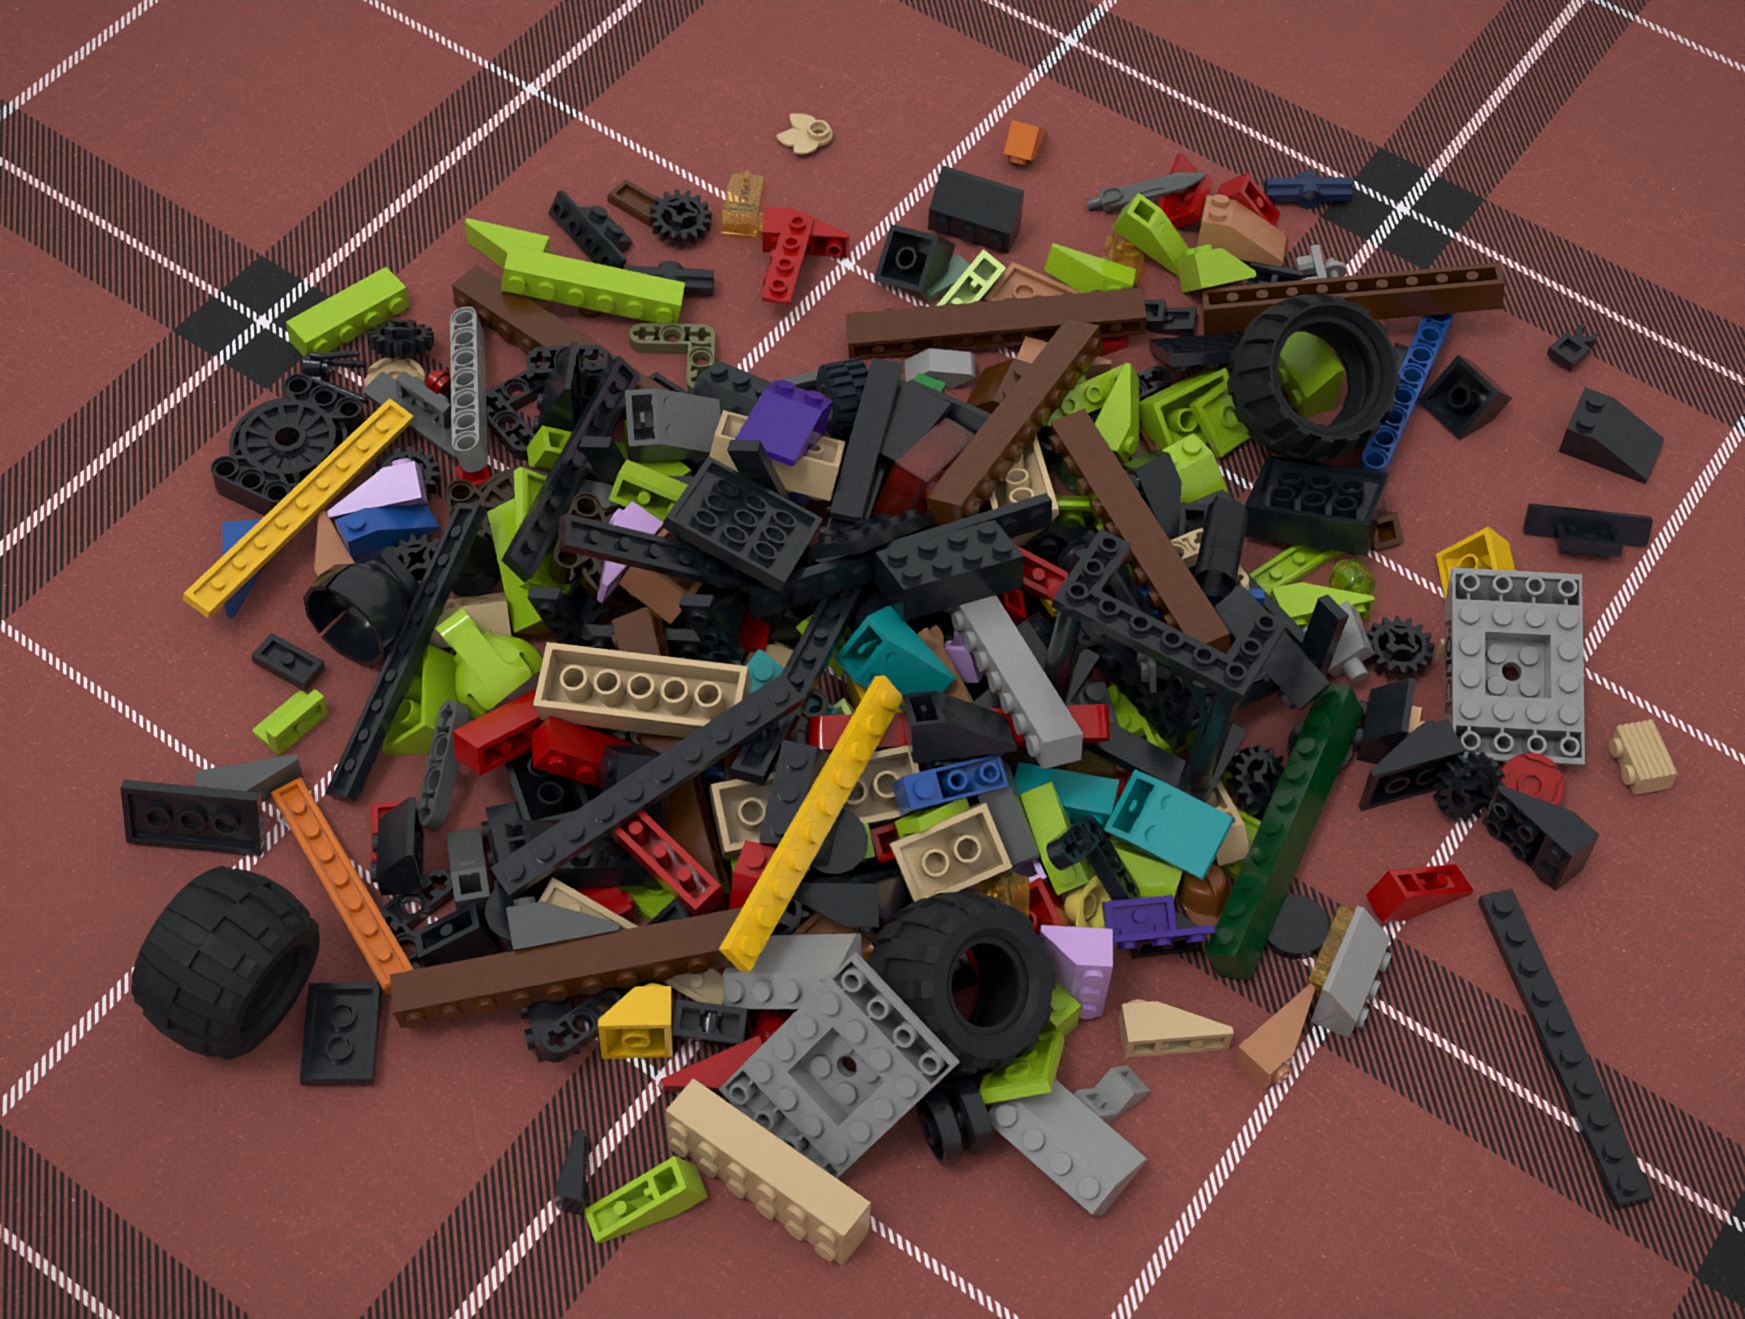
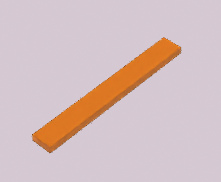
(341, 882)

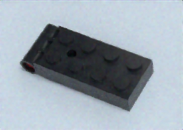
(598, 866)

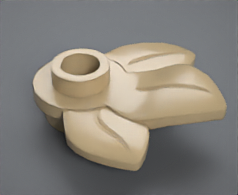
(805, 134)

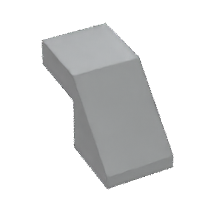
(947, 365)
(1114, 1093)

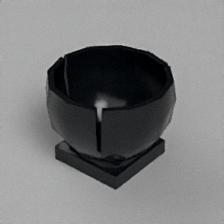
(376, 597)

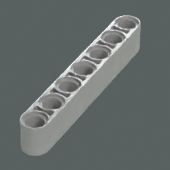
(468, 390)

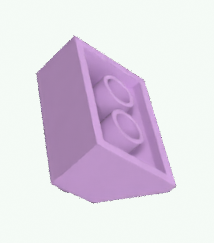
(1081, 964)

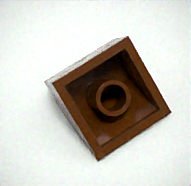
(996, 383)

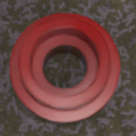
(439, 381)

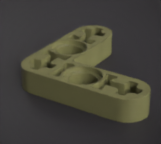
(693, 347)

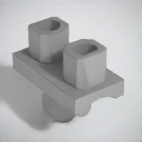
(1314, 265)

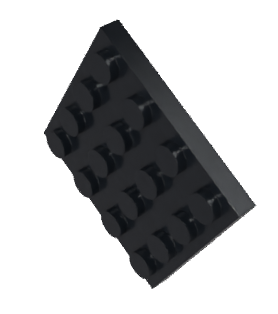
(742, 523)

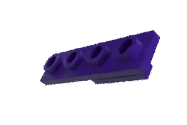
(1147, 920)

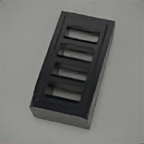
(571, 1185)

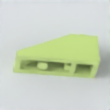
(975, 281)

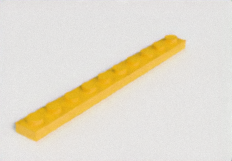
(297, 509)
(811, 825)

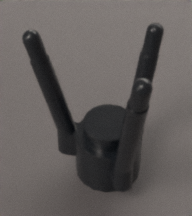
(321, 365)

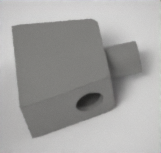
(1352, 648)

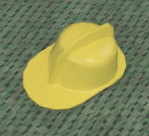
(1084, 904)

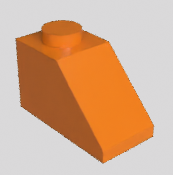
(1023, 142)

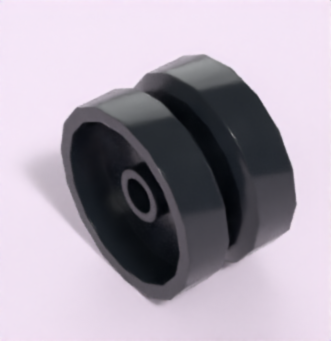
(955, 1120)

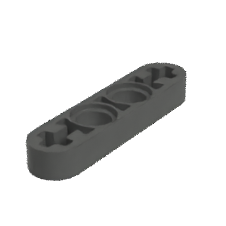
(441, 765)

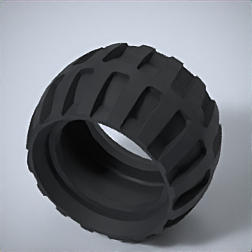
(1369, 374)

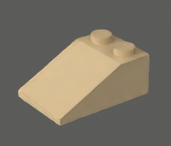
(951, 854)

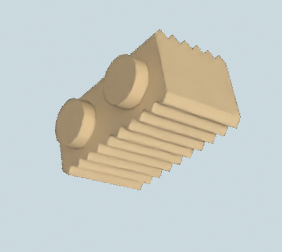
(1642, 757)

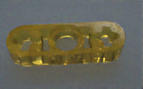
(1330, 947)

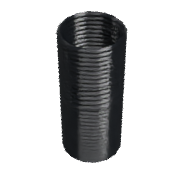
(1221, 546)

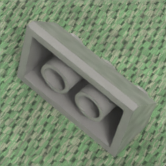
(1353, 976)

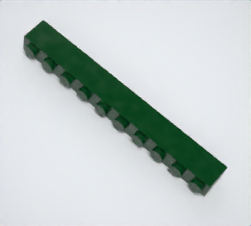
(1284, 833)

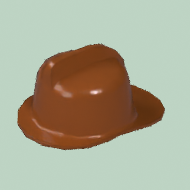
(1204, 898)

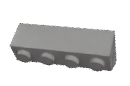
(789, 970)
(1070, 1145)

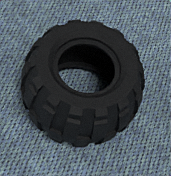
(225, 962)
(1014, 969)

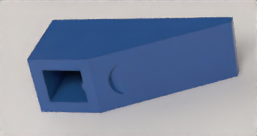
(949, 784)

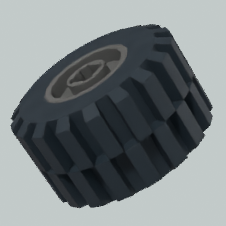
(844, 385)

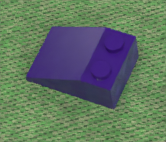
(787, 421)

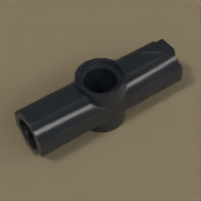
(696, 280)

